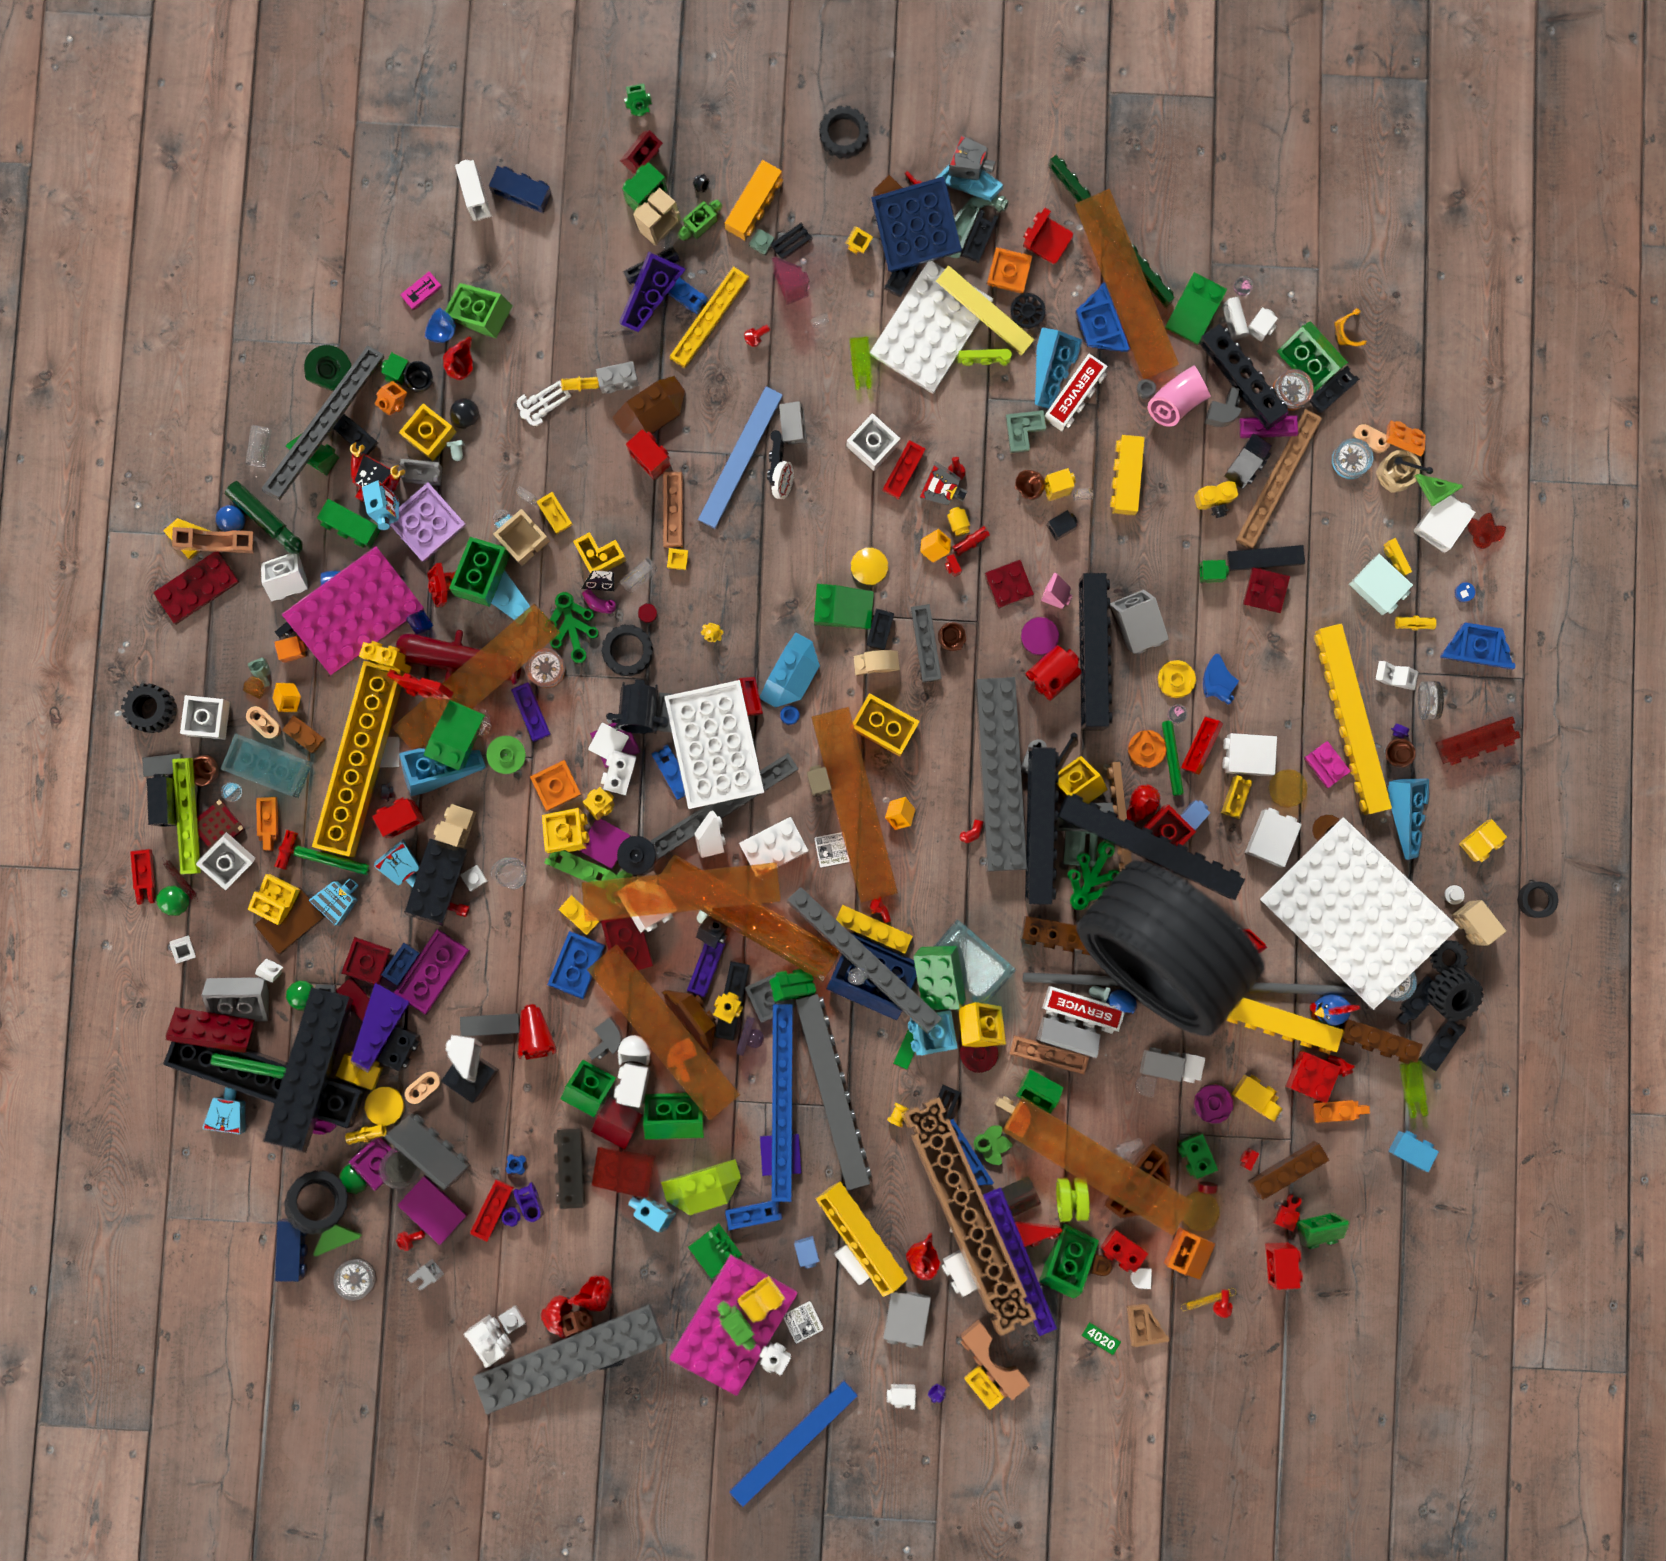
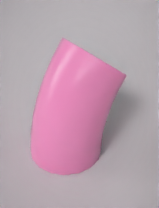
(1178, 397)

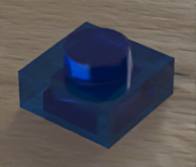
(419, 622)

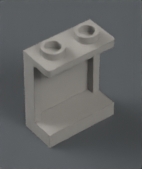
(907, 1318)

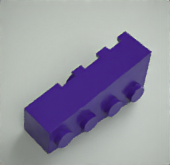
(651, 286)
(380, 1019)

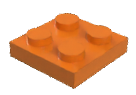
(1009, 270)
(1405, 437)
(555, 785)

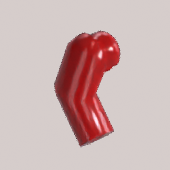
(972, 834)

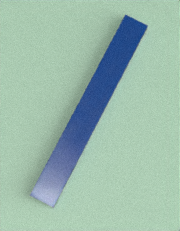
(793, 1443)

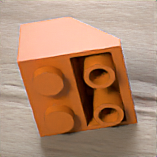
(1189, 1253)

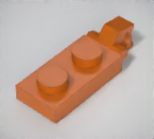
(267, 821)
(1338, 1111)

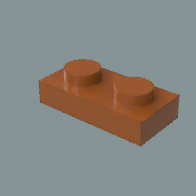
(303, 734)

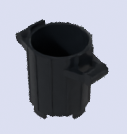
(638, 709)

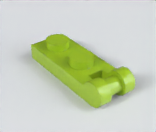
(985, 357)

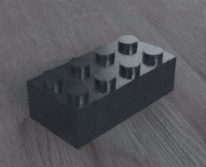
(436, 882)

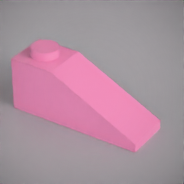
(1057, 592)

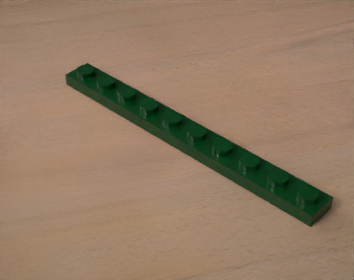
(1080, 193)

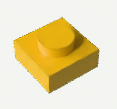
(677, 559)

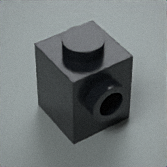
(712, 932)

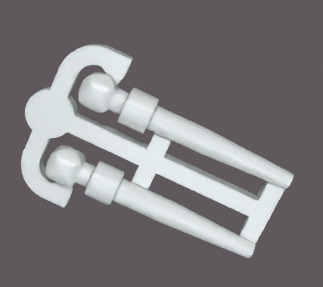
(525, 413)

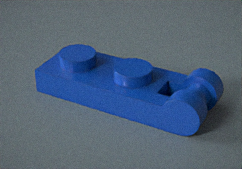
(684, 294)
(670, 771)
(752, 1215)

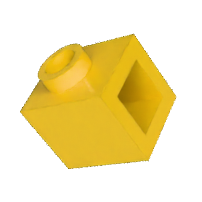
(858, 240)

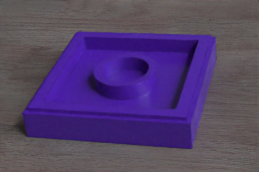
(766, 1154)

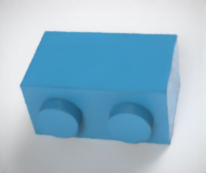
(1413, 1151)

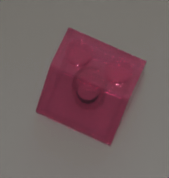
(791, 280)

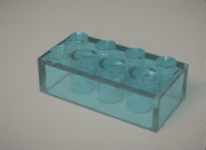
(266, 765)

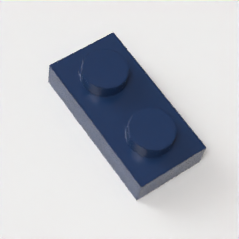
(401, 964)

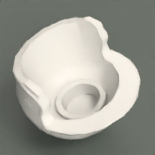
(634, 1049)

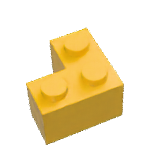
(599, 558)

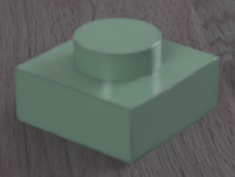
(761, 241)

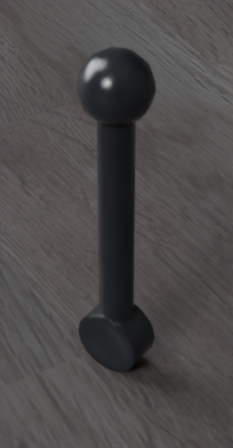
(1429, 470)
(1074, 736)

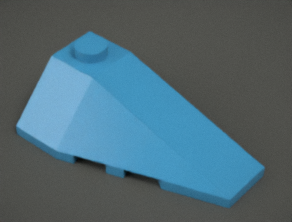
(1054, 356)
(426, 774)
(1407, 804)

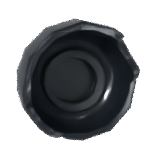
(418, 376)
(464, 413)

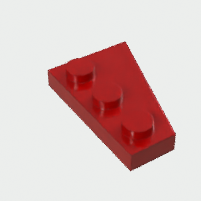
(421, 687)

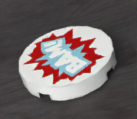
(783, 480)

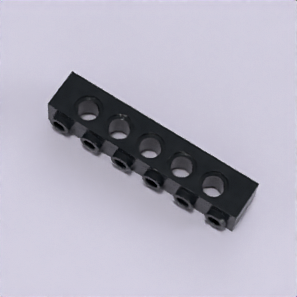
(1232, 372)

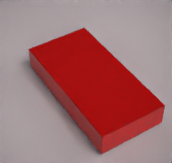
(751, 696)

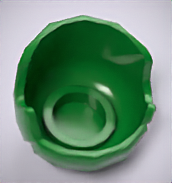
(172, 900)
(298, 994)
(352, 1180)

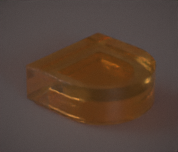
(254, 687)

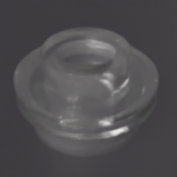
(857, 976)

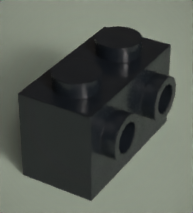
(399, 1048)

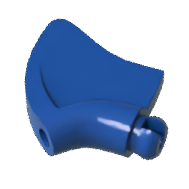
(1218, 680)

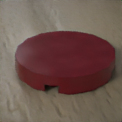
(979, 1058)

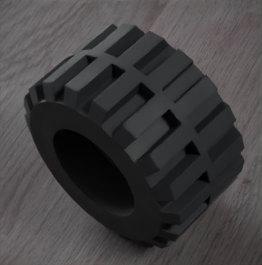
(134, 703)
(1455, 994)

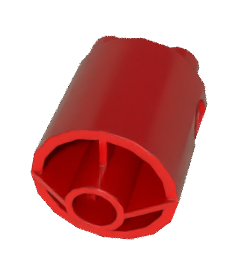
(1054, 672)

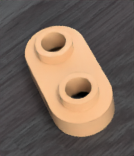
(1372, 438)
(264, 723)
(423, 1087)

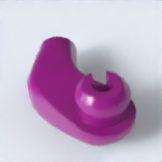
(598, 604)

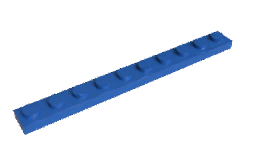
(782, 1103)

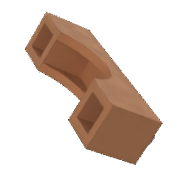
(201, 540)
(1010, 1379)

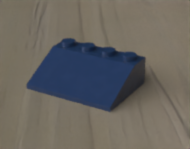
(868, 993)

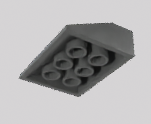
(428, 1150)

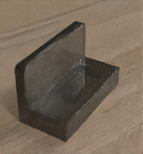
(1021, 1196)

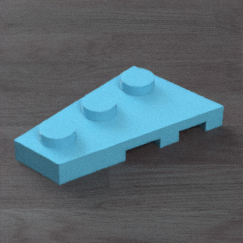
(985, 187)
(509, 598)

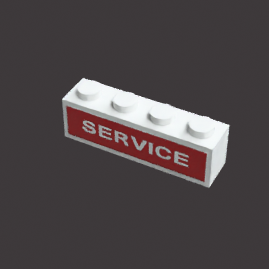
(1075, 392)
(1083, 1009)

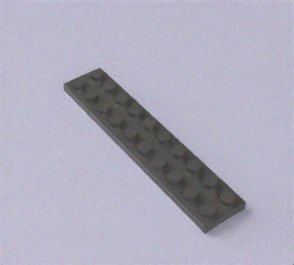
(568, 1359)

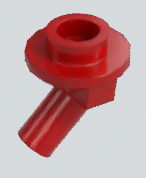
(753, 336)
(957, 468)
(878, 907)
(1346, 1068)
(405, 1241)
(1222, 1307)

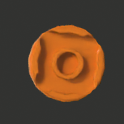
(1147, 749)

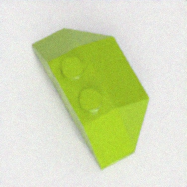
(703, 1188)

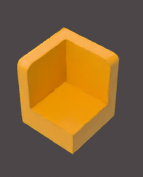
(935, 545)
(286, 697)
(900, 813)

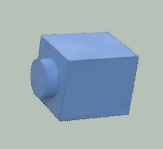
(1195, 813)
(806, 1252)

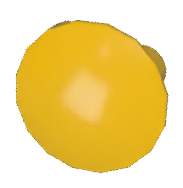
(869, 566)

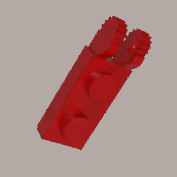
(143, 875)

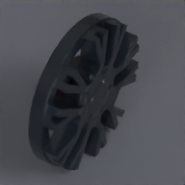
(1027, 310)

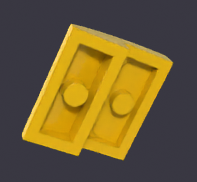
(273, 899)

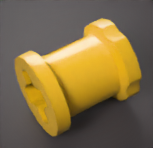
(896, 1117)

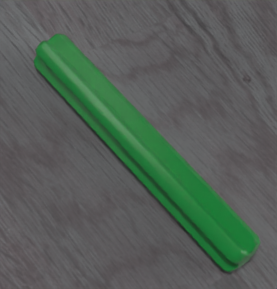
(1172, 758)
(331, 860)
(249, 1066)

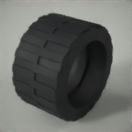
(323, 1178)

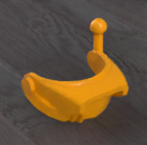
(1339, 329)

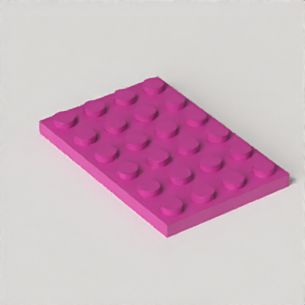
(351, 609)
(707, 1345)

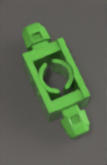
(700, 211)
(736, 1325)

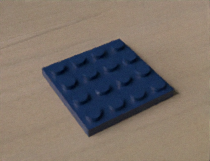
(916, 224)

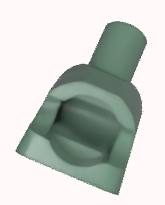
(260, 670)

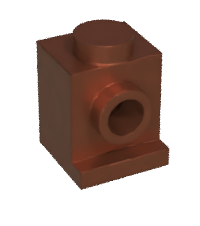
(581, 1321)

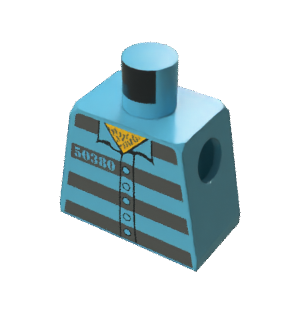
(336, 901)
(658, 1217)

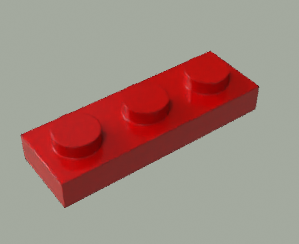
(904, 469)
(1202, 745)
(491, 1210)

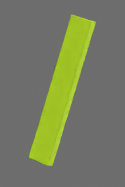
(186, 815)

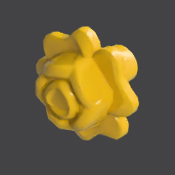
(712, 632)

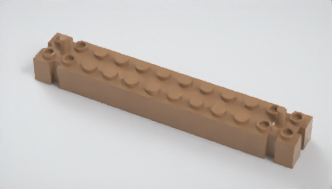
(968, 1216)

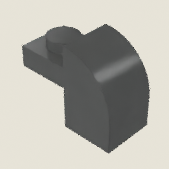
(1224, 414)
(611, 1037)

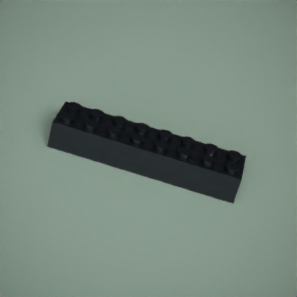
(1094, 652)
(1040, 825)
(308, 1070)

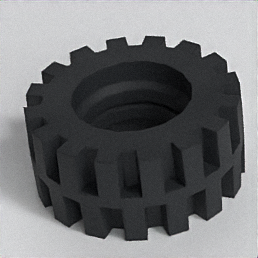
(1460, 952)

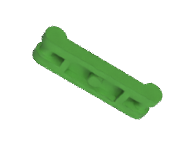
(576, 866)

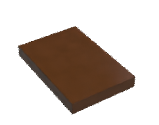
(298, 922)

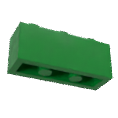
(348, 524)

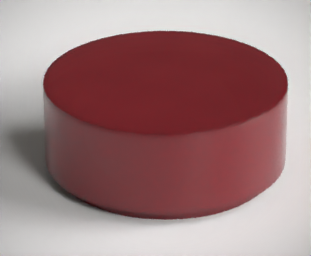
(647, 613)
(1207, 1187)

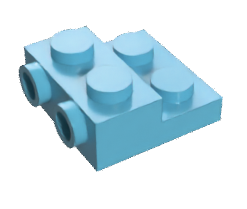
(939, 1039)

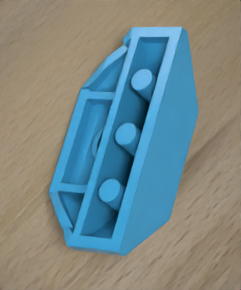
(791, 673)

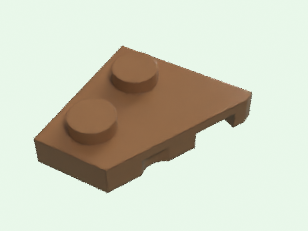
(1144, 1326)

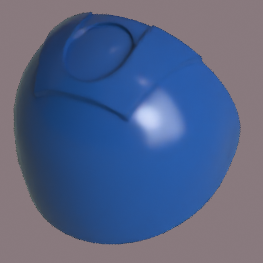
(440, 327)

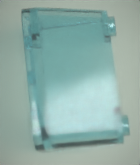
(981, 966)

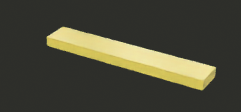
(984, 310)

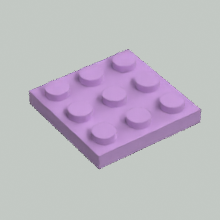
(427, 522)

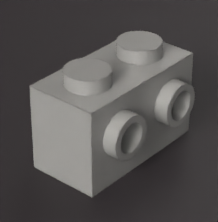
(617, 377)
(1162, 1065)

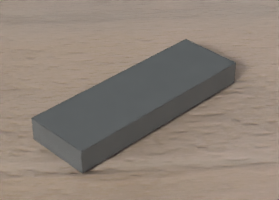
(489, 1024)

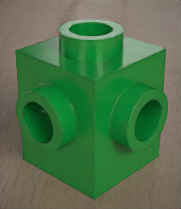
(637, 100)

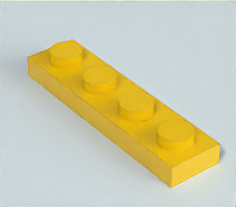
(874, 929)

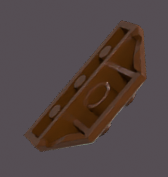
(651, 407)
(694, 1016)
(1154, 1163)

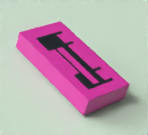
(421, 290)

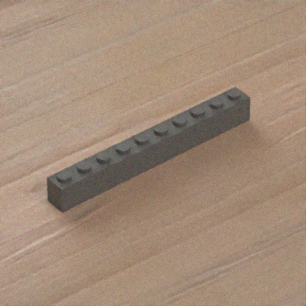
(832, 1091)

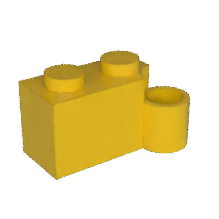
(1258, 1097)

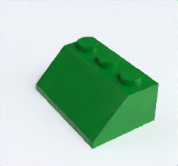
(1312, 354)
(672, 1117)

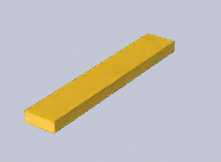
(709, 317)

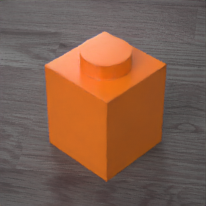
(290, 649)

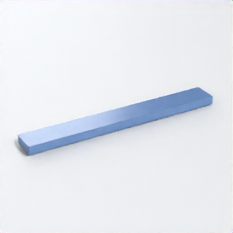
(740, 457)

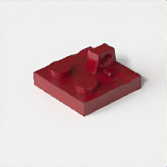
(1266, 590)

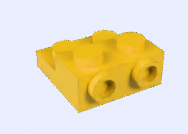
(384, 656)
(565, 831)

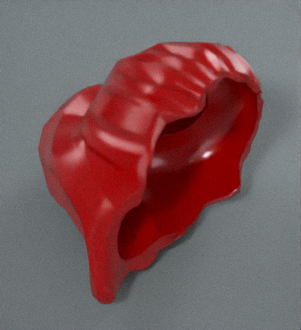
(458, 360)
(1143, 802)
(923, 1259)
(593, 1294)
(552, 1315)

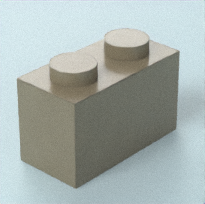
(818, 781)

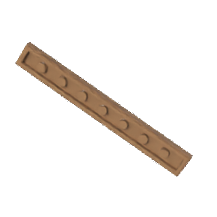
(1278, 480)

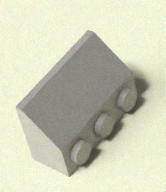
(237, 997)
(1069, 1036)

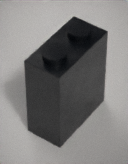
(161, 801)

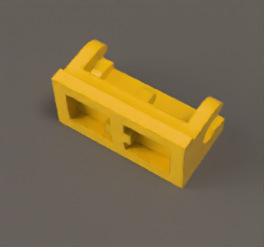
(1236, 797)

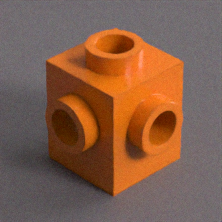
(390, 398)

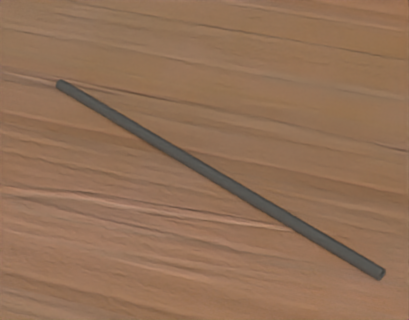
(1257, 987)

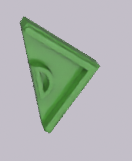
(1436, 489)
(335, 1238)

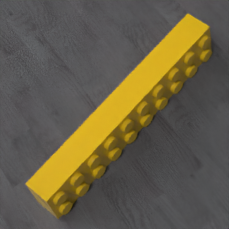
(358, 761)

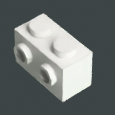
(619, 772)

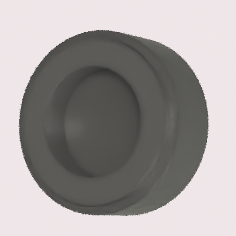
(1146, 388)

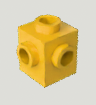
(599, 803)
(724, 1014)

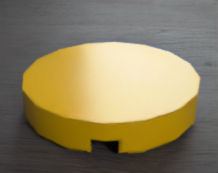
(1176, 679)
(384, 1105)

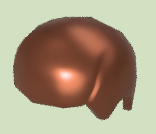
(1030, 484)
(952, 636)
(1400, 753)
(205, 770)

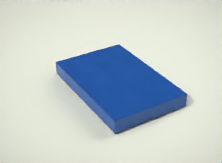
(572, 964)

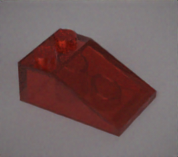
(623, 1171)

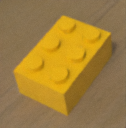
(885, 724)

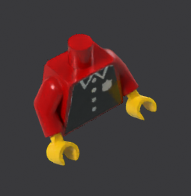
(367, 470)

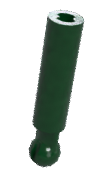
(263, 517)

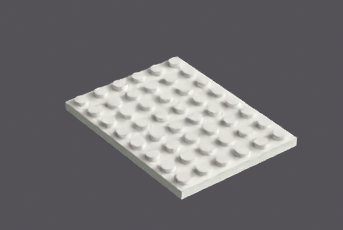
(1358, 913)

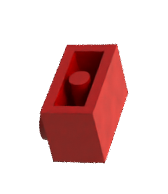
(1123, 1250)

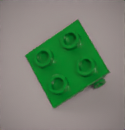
(713, 1250)

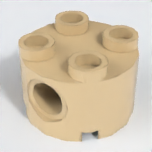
(1398, 477)

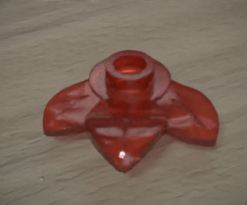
(1485, 528)

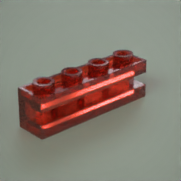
(1477, 740)

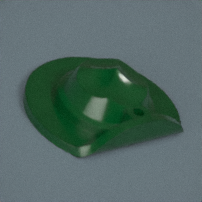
(326, 366)

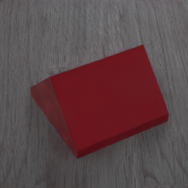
(616, 1123)

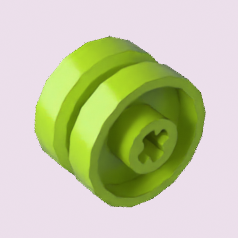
(1072, 1199)

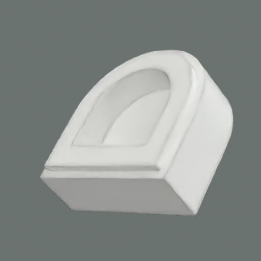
(1142, 1278)

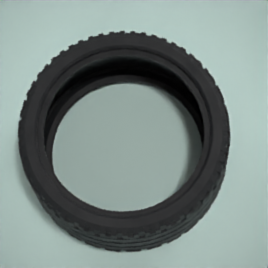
(1171, 947)

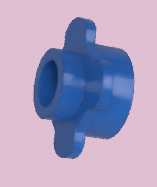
(515, 1159)

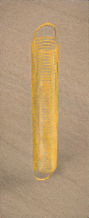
(1211, 1297)

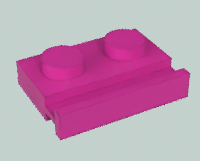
(1327, 764)

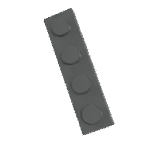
(926, 643)

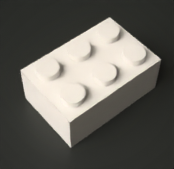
(775, 844)

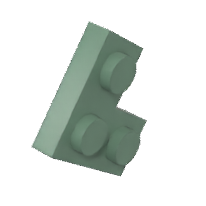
(1020, 425)

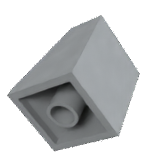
(1139, 621)

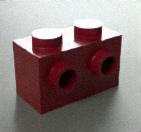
(641, 151)

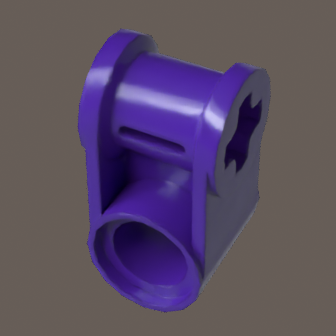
(528, 1201)

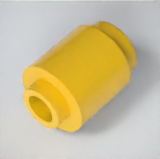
(958, 521)

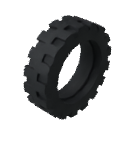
(848, 114)
(620, 631)

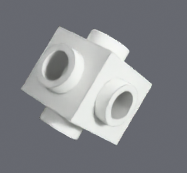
(778, 1364)

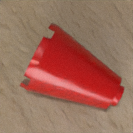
(534, 1034)

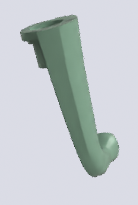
(969, 212)

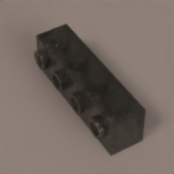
(570, 1168)

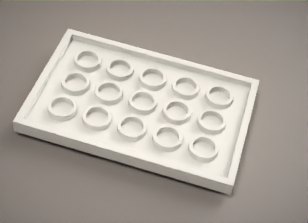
(926, 331)
(714, 744)

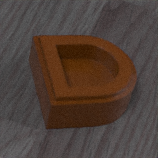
(1101, 1265)

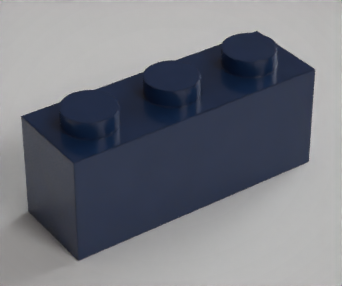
(520, 188)
(290, 1253)

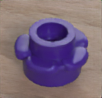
(1400, 731)
(510, 1222)
(937, 1393)

